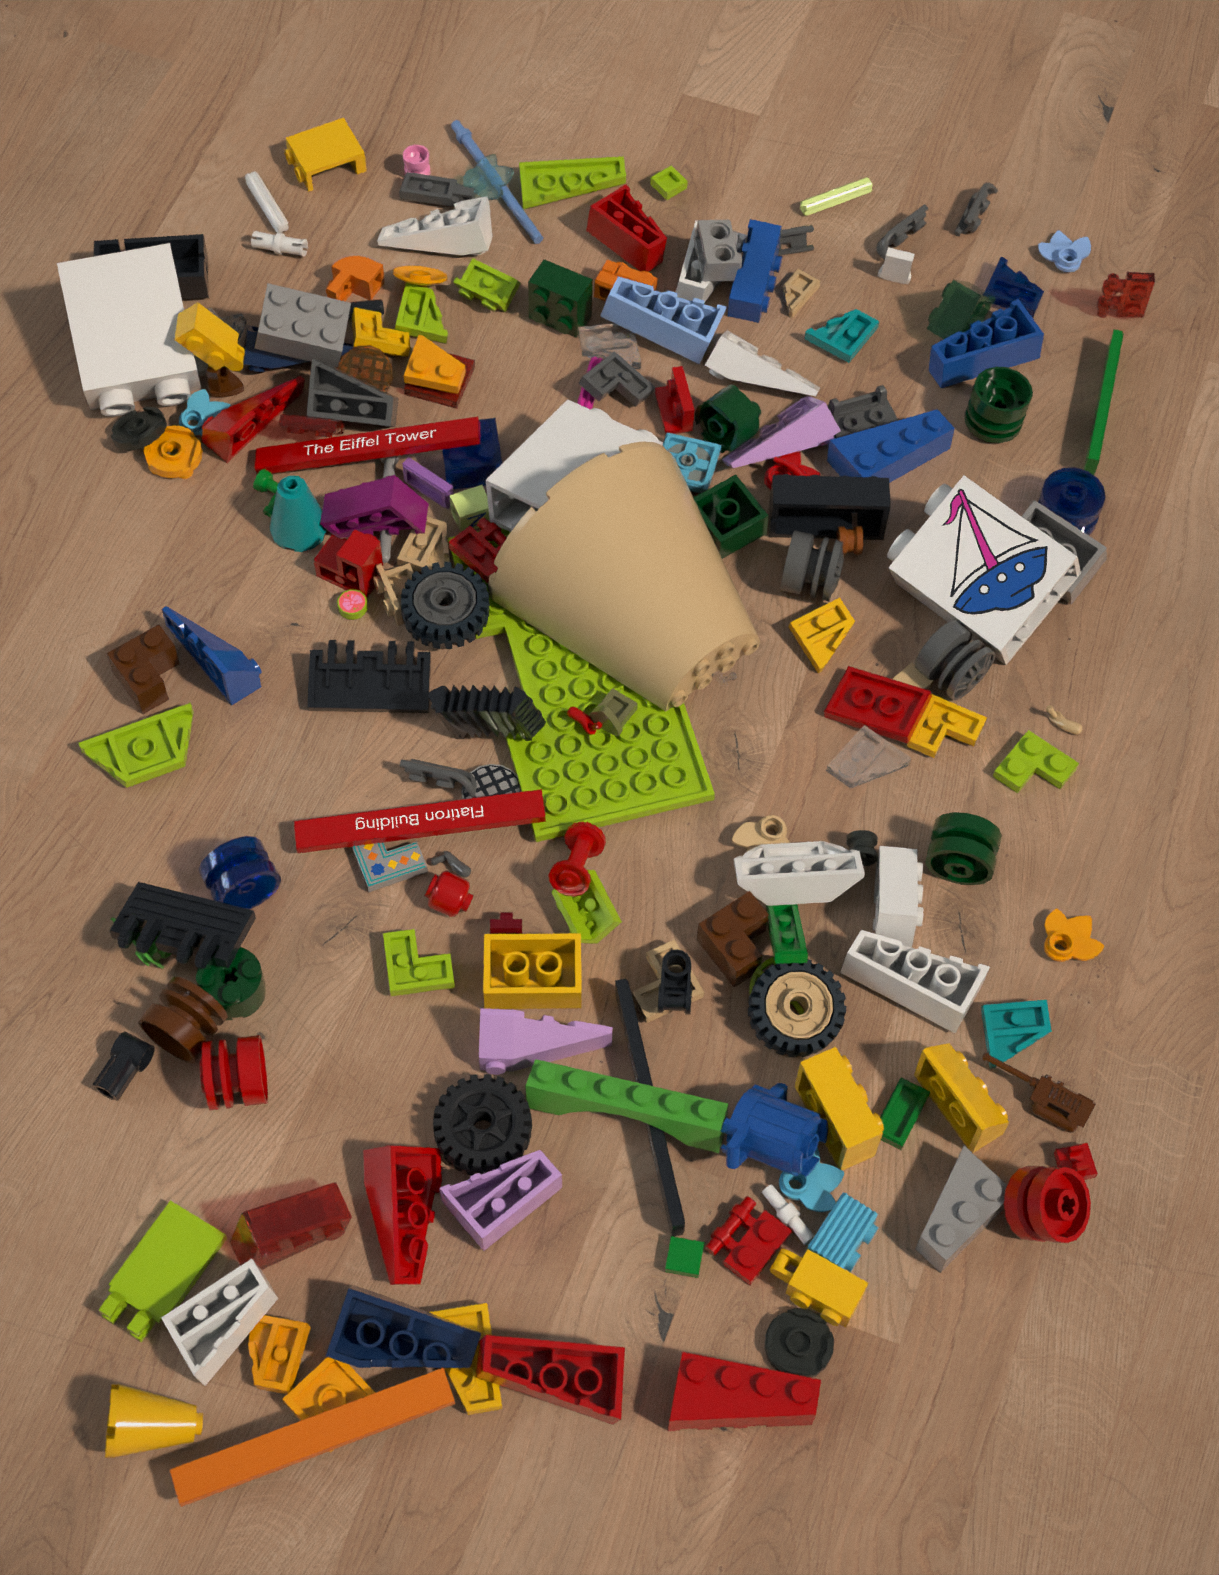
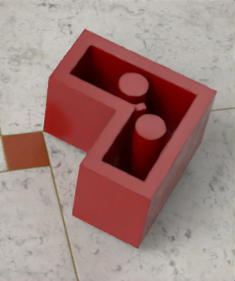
(350, 561)

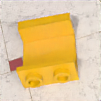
(323, 149)

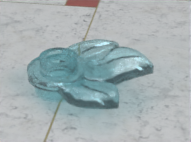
(488, 177)

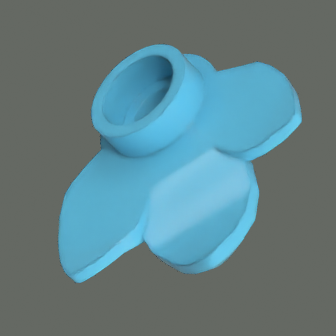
(200, 409)
(815, 1187)

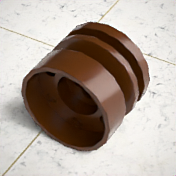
(183, 1018)

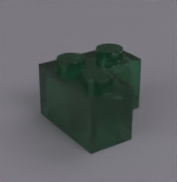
(959, 308)

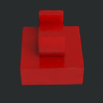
(1077, 1158)

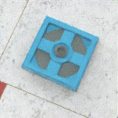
(695, 459)

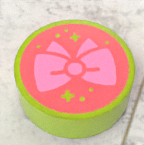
(352, 604)

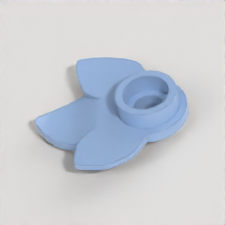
(1065, 253)

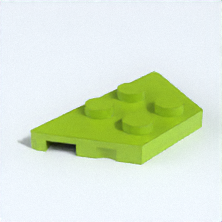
(144, 747)

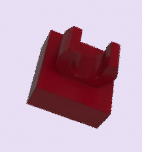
(506, 924)

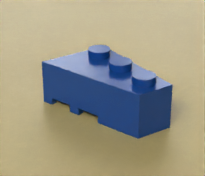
(756, 277)

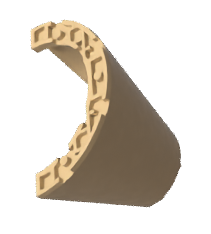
(627, 576)

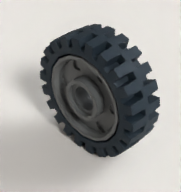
(449, 624)

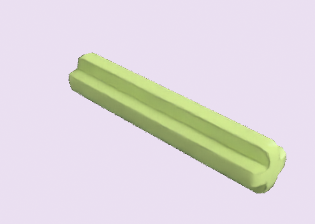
(836, 196)

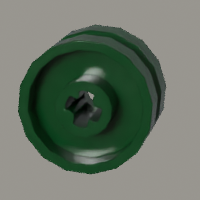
(963, 848)

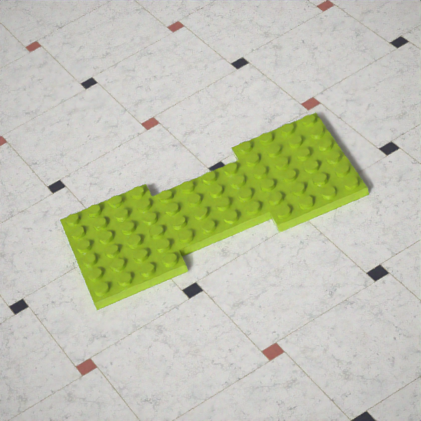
(597, 775)

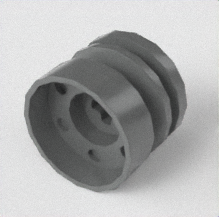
(812, 565)
(954, 659)

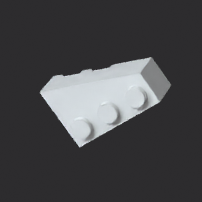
(220, 1318)

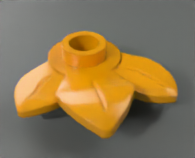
(1072, 935)

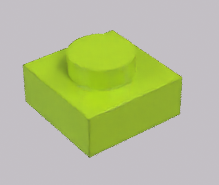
(669, 182)

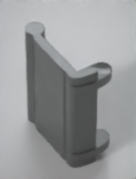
(862, 412)

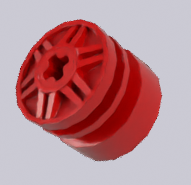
(234, 1072)

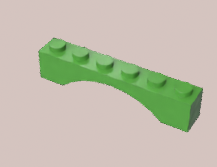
(569, 1090)

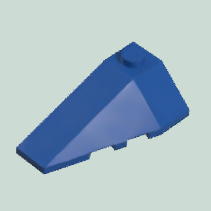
(220, 661)

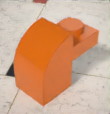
(355, 276)

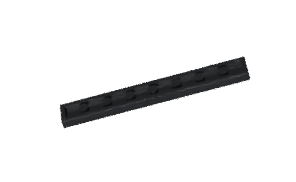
(656, 1136)

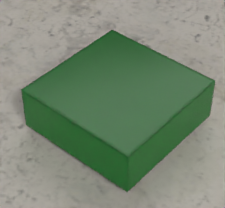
(684, 1257)

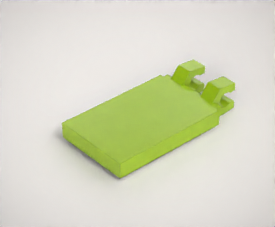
(162, 1269)

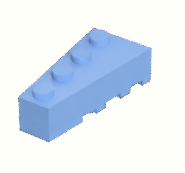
(663, 317)

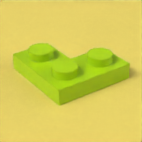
(1034, 756)
(412, 974)

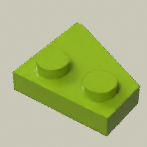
(420, 314)

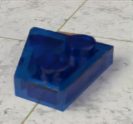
(1010, 286)

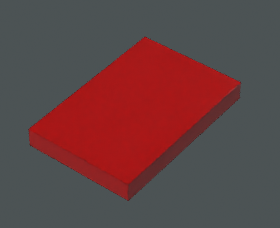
(878, 703)

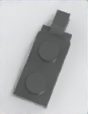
(434, 189)

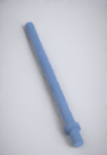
(464, 137)

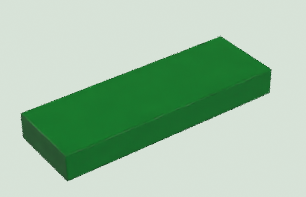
(786, 934)

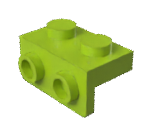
(488, 285)
(589, 913)

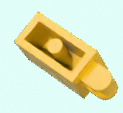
(209, 338)
(820, 1285)

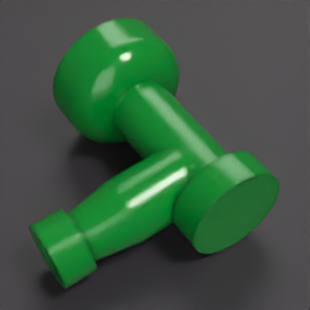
(264, 482)

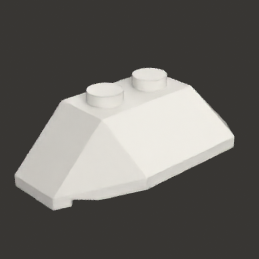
(798, 872)

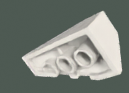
(740, 362)

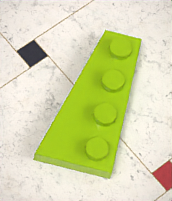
(562, 179)

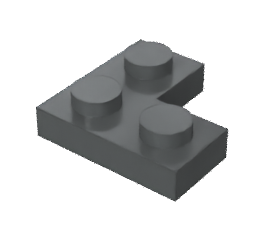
(619, 375)

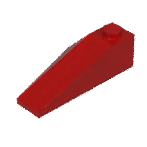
(244, 421)
(401, 1197)

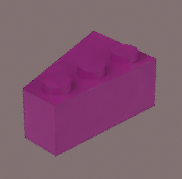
(374, 507)

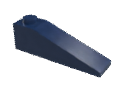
(396, 1335)

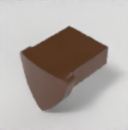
(223, 382)

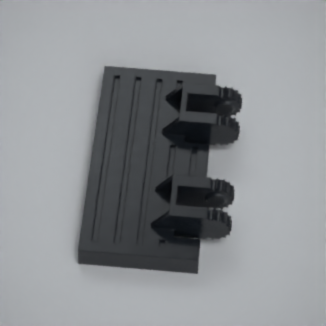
(370, 682)
(182, 925)

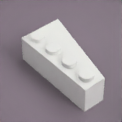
(915, 978)

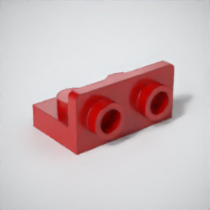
(675, 403)

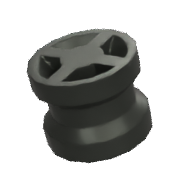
(864, 842)

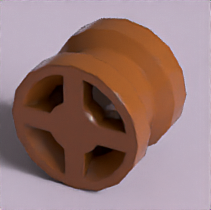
(852, 539)

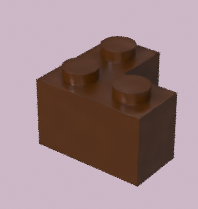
(141, 663)
(728, 937)

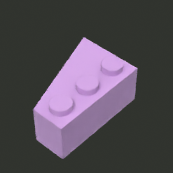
(503, 1197)

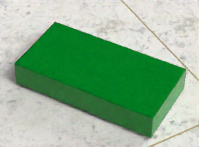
(902, 1112)

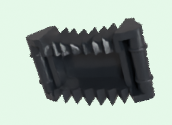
(486, 711)

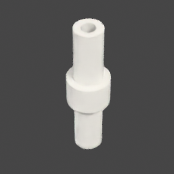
(788, 1214)

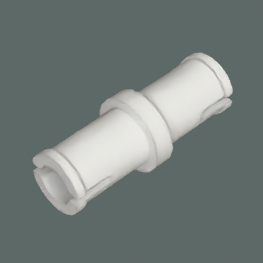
(279, 243)

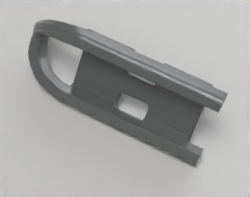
(977, 205)
(898, 233)
(797, 238)
(445, 775)

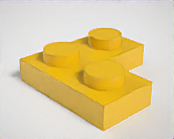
(369, 331)
(945, 719)

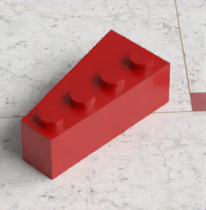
(558, 1372)
(739, 1395)

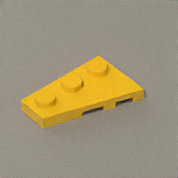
(474, 1393)

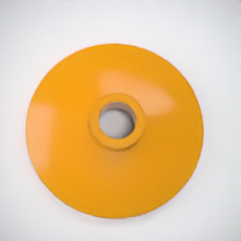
(420, 275)

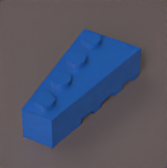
(1000, 341)
(892, 447)

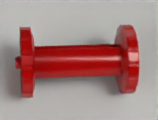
(570, 875)

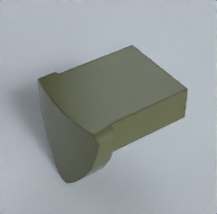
(614, 712)

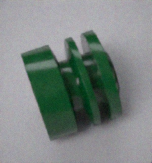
(998, 404)

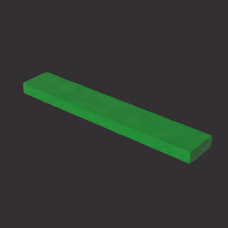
(1103, 401)

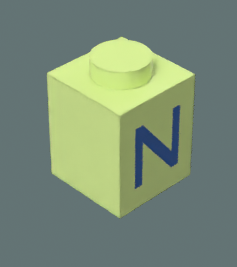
(469, 507)

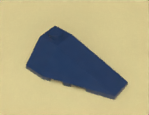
(259, 360)

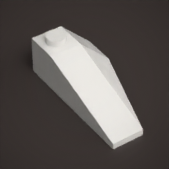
(453, 232)

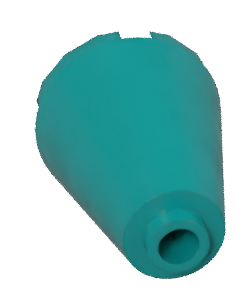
(296, 516)

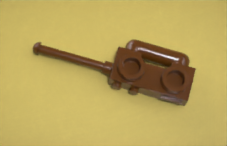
(1055, 1093)

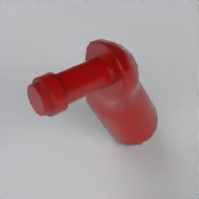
(585, 721)

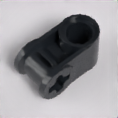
(675, 988)

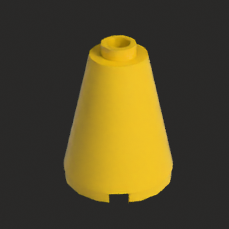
(148, 1422)

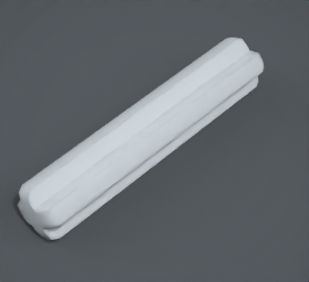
(266, 202)

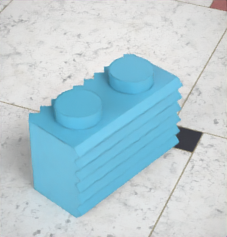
(844, 1232)

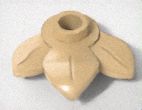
(754, 834)

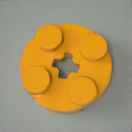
(176, 465)

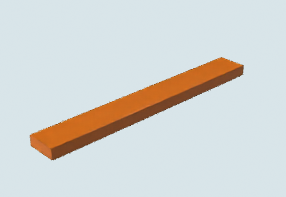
(311, 1437)

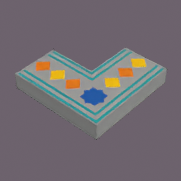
(386, 867)

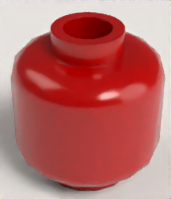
(448, 894)

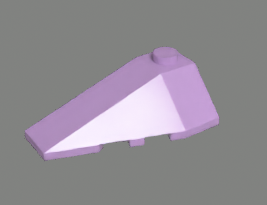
(799, 428)
(514, 1042)

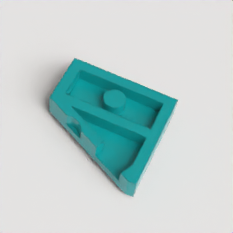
(844, 334)

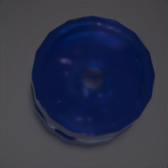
(1074, 497)
(240, 873)

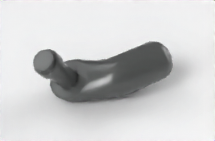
(455, 864)

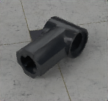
(127, 1058)

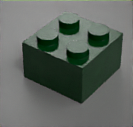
(560, 298)
(732, 515)

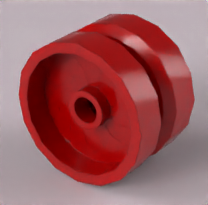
(1047, 1204)

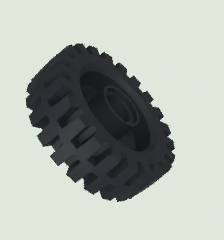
(476, 1101)

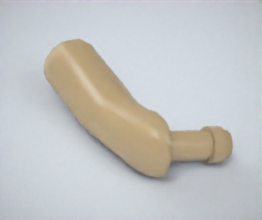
(1063, 723)

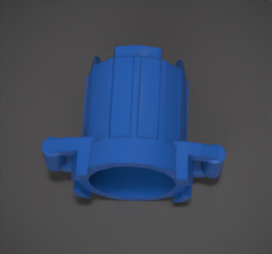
(773, 1131)

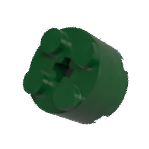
(728, 418)
(236, 988)

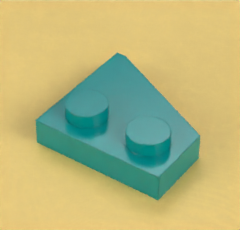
(1014, 1027)

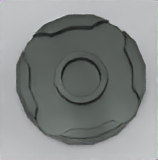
(138, 429)
(799, 1343)

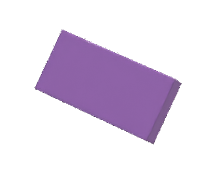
(427, 482)

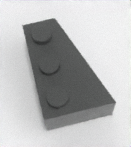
(347, 398)

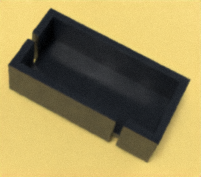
(188, 254)
(826, 502)

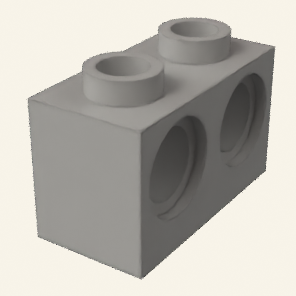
(717, 250)

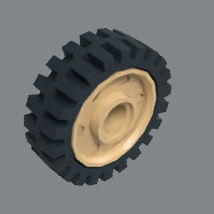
(781, 1027)

